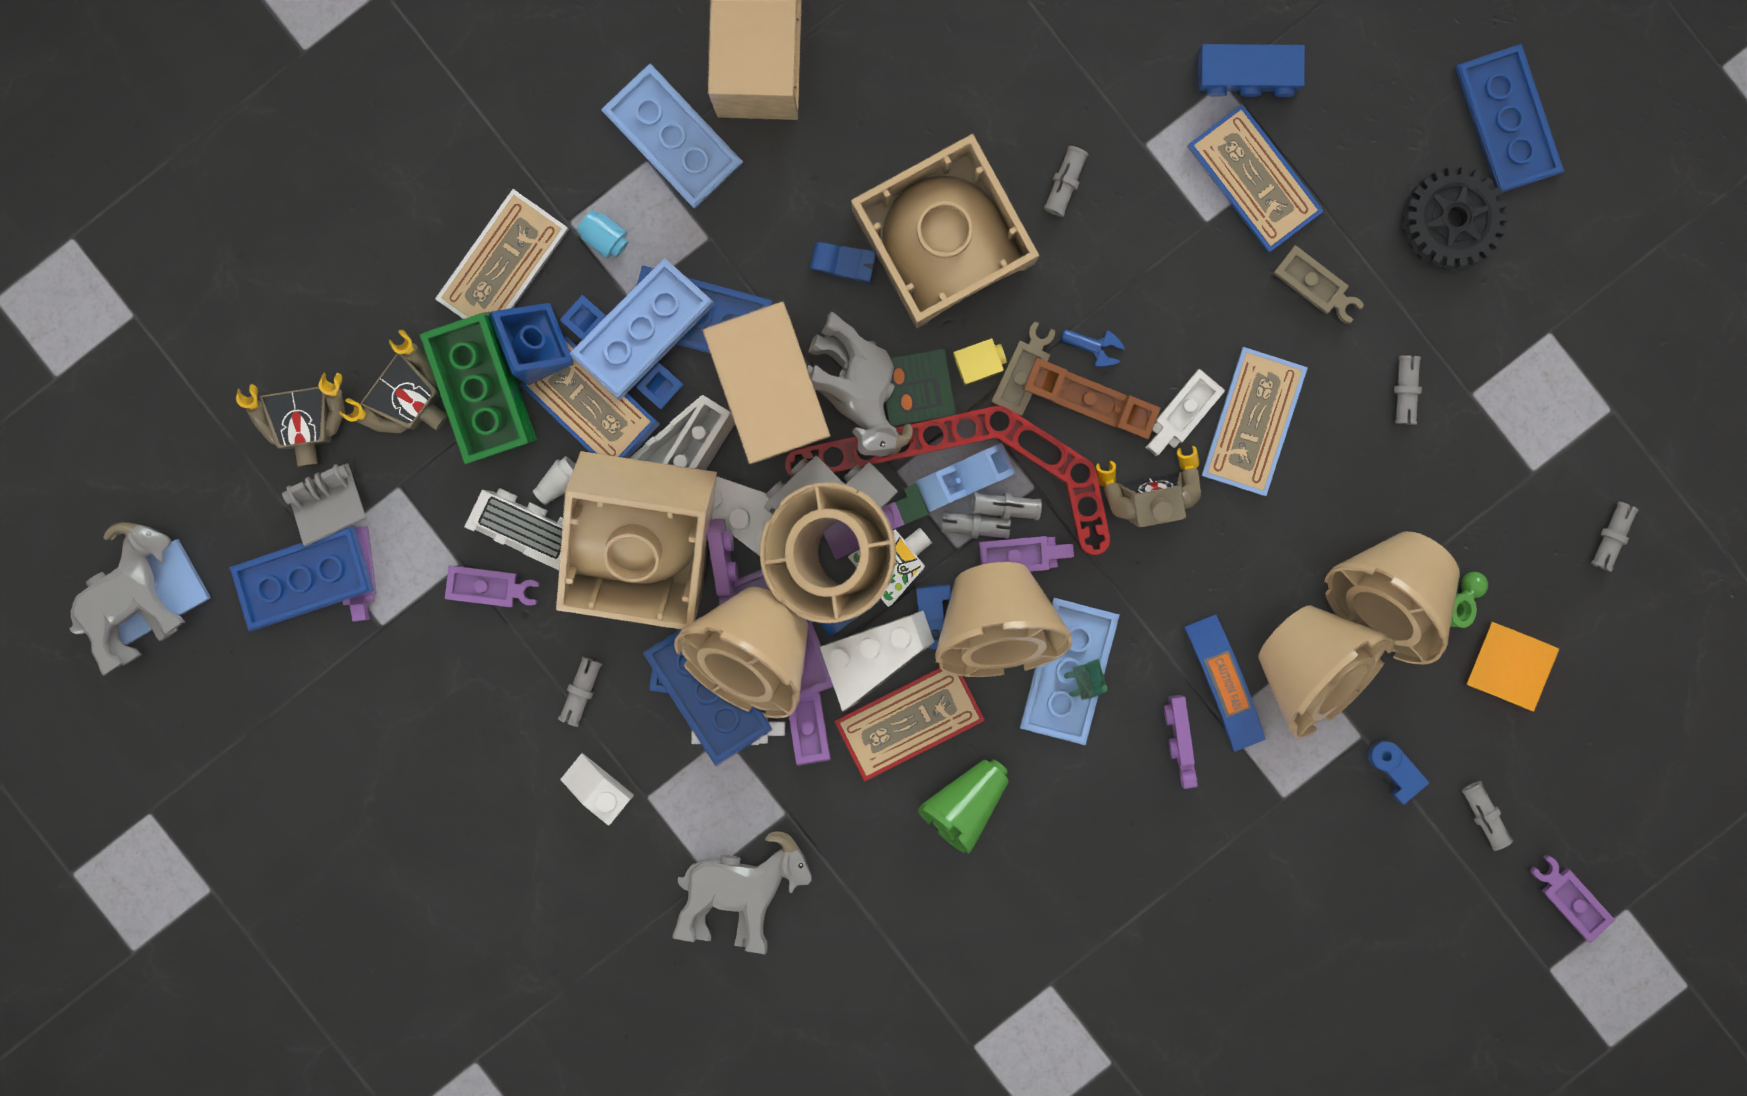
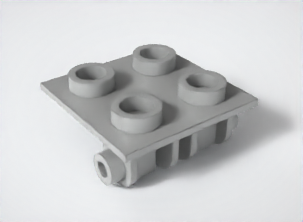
(325, 503)

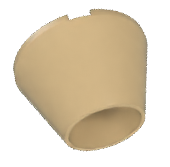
(792, 547)
(1402, 591)
(999, 622)
(748, 652)
(1320, 665)

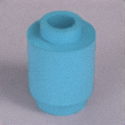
(603, 234)

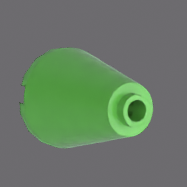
(966, 804)

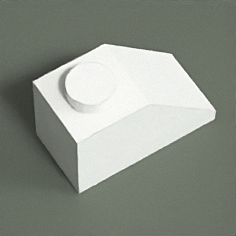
(596, 789)

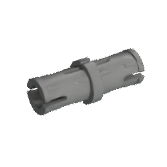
(1066, 181)
(1407, 390)
(1008, 506)
(975, 525)
(1614, 536)
(580, 691)
(1487, 815)

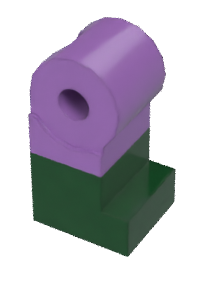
(906, 509)

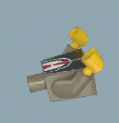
(402, 394)
(297, 417)
(1154, 498)

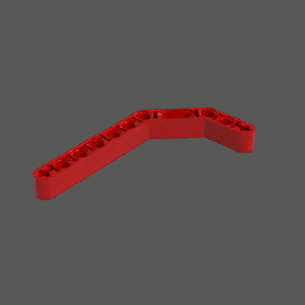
(985, 432)

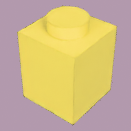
(979, 361)

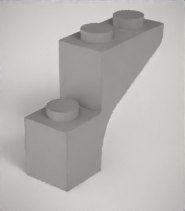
(807, 472)

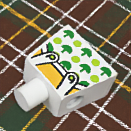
(906, 565)

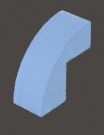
(965, 477)

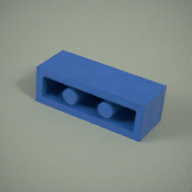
(1251, 69)

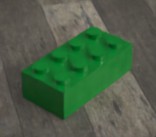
(477, 388)

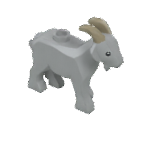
(860, 386)
(121, 595)
(739, 889)

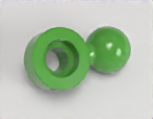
(1473, 586)

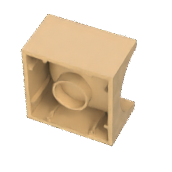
(755, 58)
(944, 230)
(766, 383)
(635, 540)

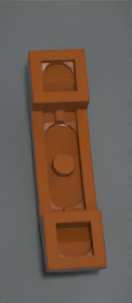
(1091, 399)

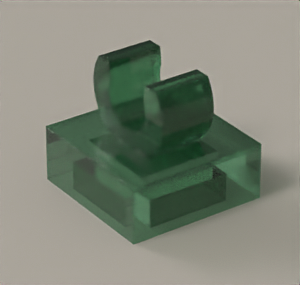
(1088, 678)

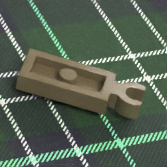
(1316, 283)
(1011, 388)

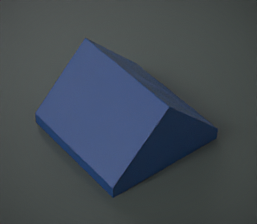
(531, 341)

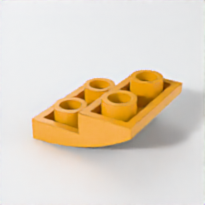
(1513, 666)

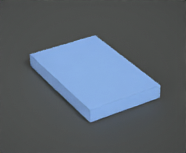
(176, 586)

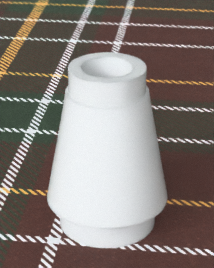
(555, 481)

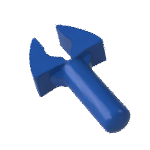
(1094, 346)

